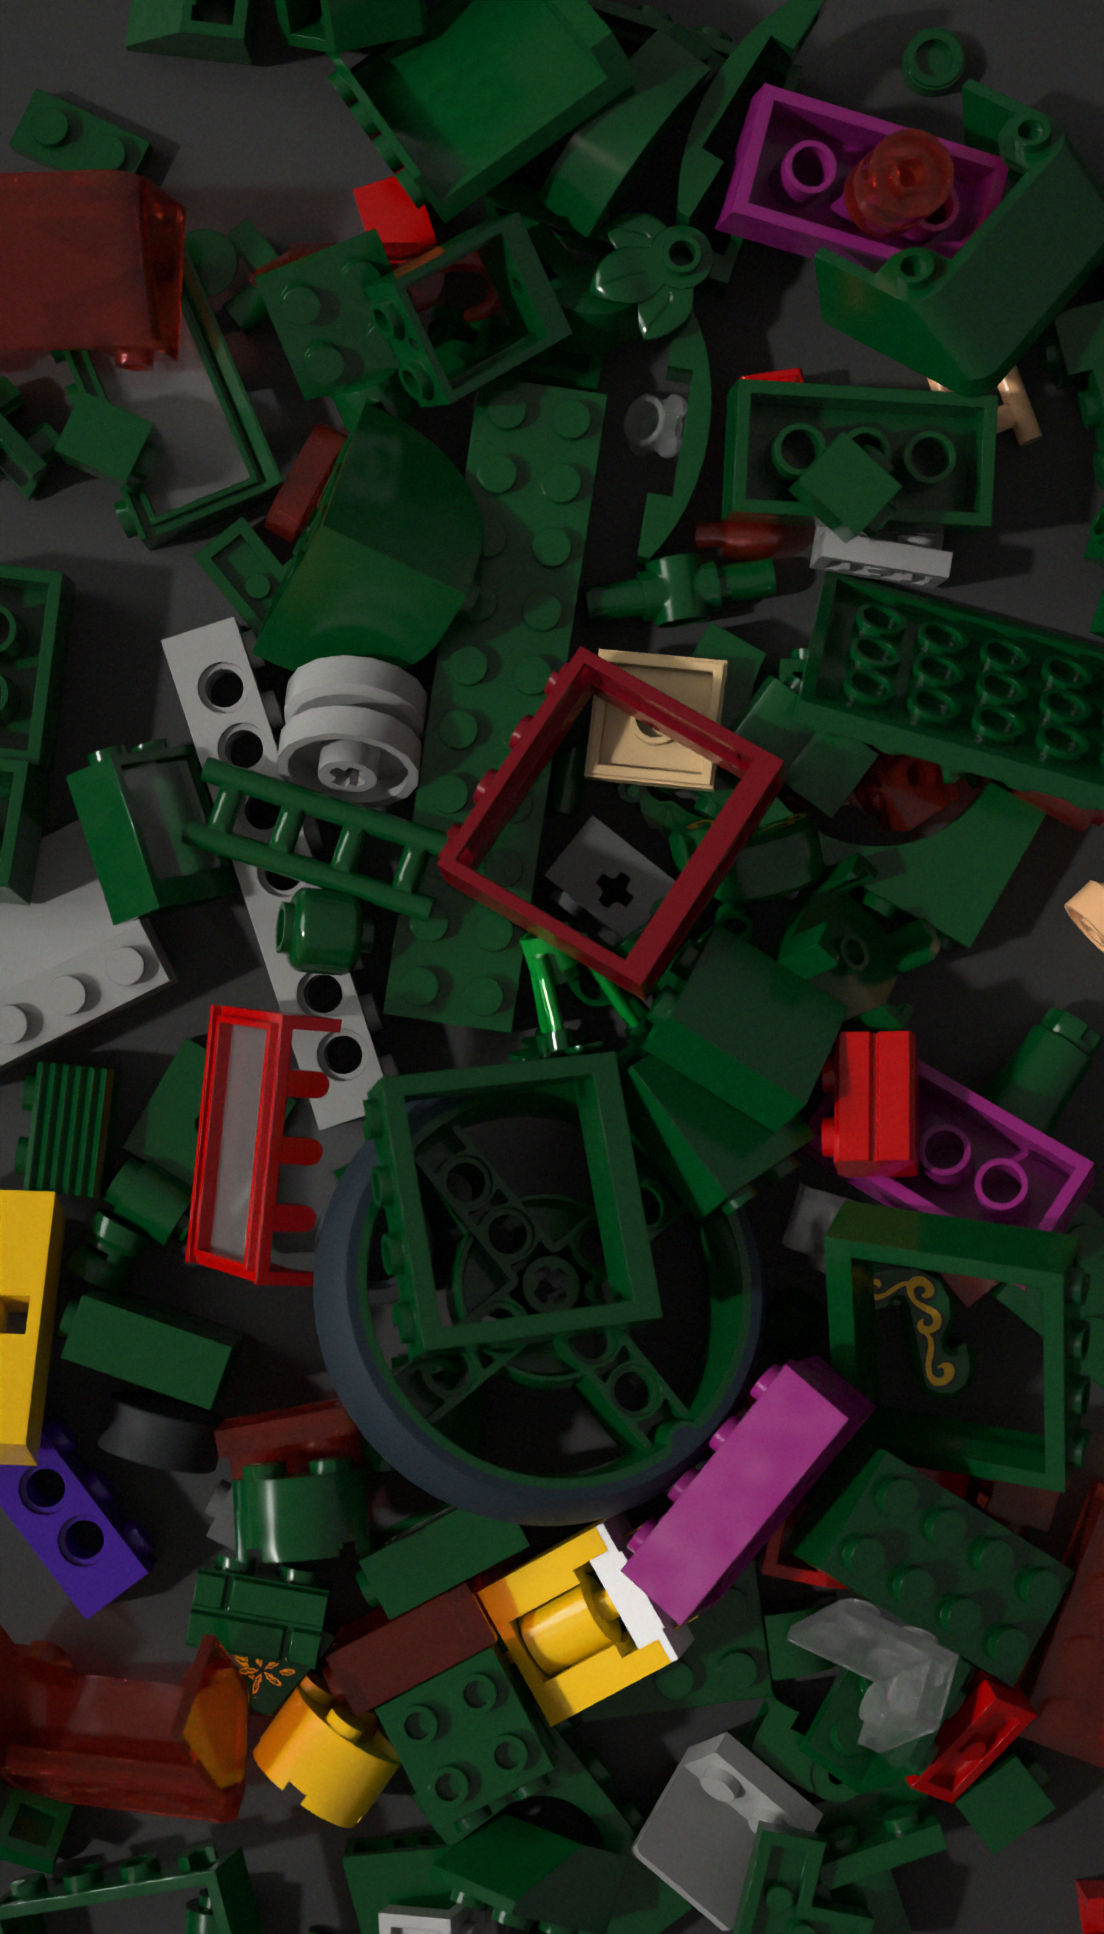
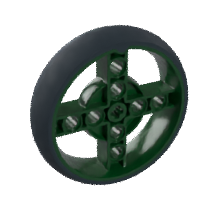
(399, 1409)

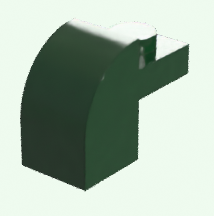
(595, 323)

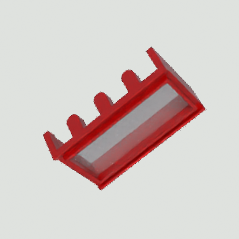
(245, 1143)

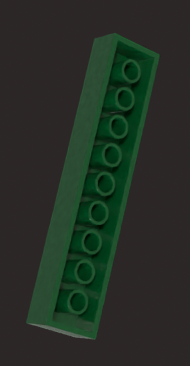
(535, 487)

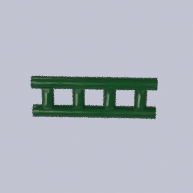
(280, 856)

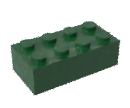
(932, 438)
(930, 1559)

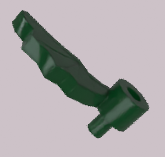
(657, 814)

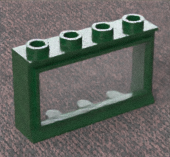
(210, 433)

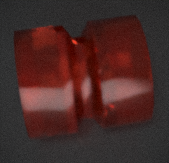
(899, 183)

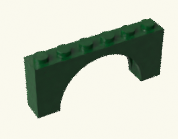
(941, 878)

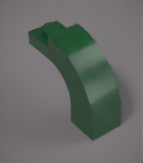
(621, 136)

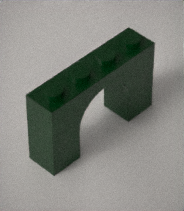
(583, 1778)

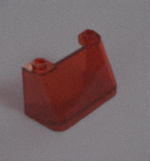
(91, 265)

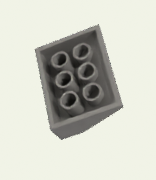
(66, 958)

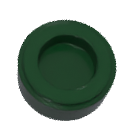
(932, 62)

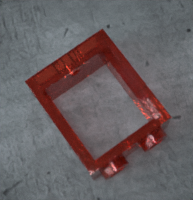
(383, 1657)

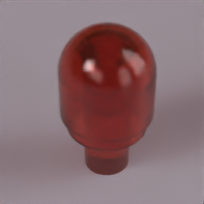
(739, 539)

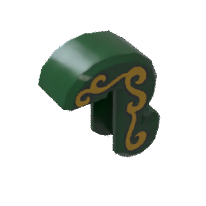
(771, 865)
(926, 1320)

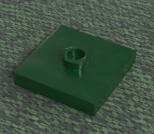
(170, 1120)

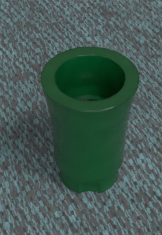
(1045, 1070)

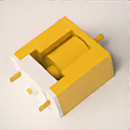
(568, 1627)

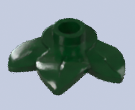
(645, 274)

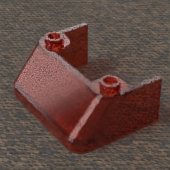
(125, 1738)

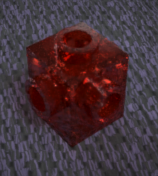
(903, 791)

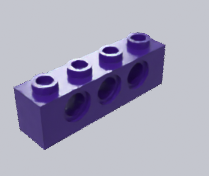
(86, 1575)

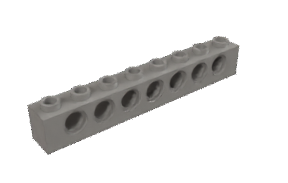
(196, 663)

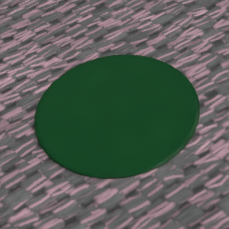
(212, 258)

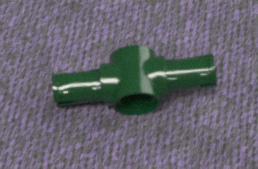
(678, 590)

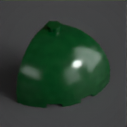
(379, 555)

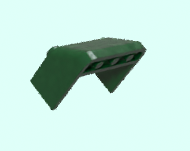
(988, 304)

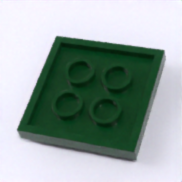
(718, 1667)

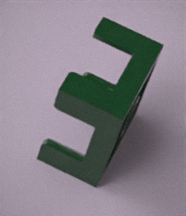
(848, 952)

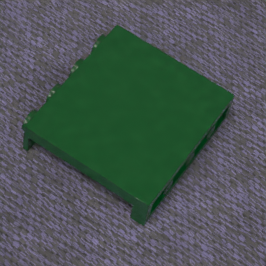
(481, 92)

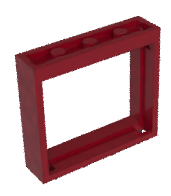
(533, 746)

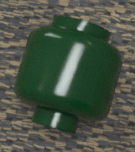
(323, 931)

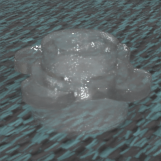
(655, 424)

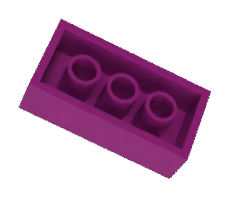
(793, 174)
(975, 1162)
(747, 1487)

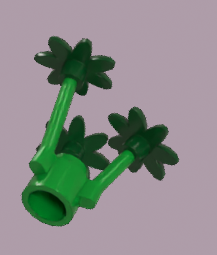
(551, 968)

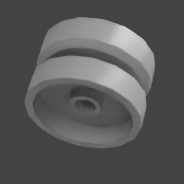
(353, 729)

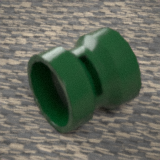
(108, 1252)

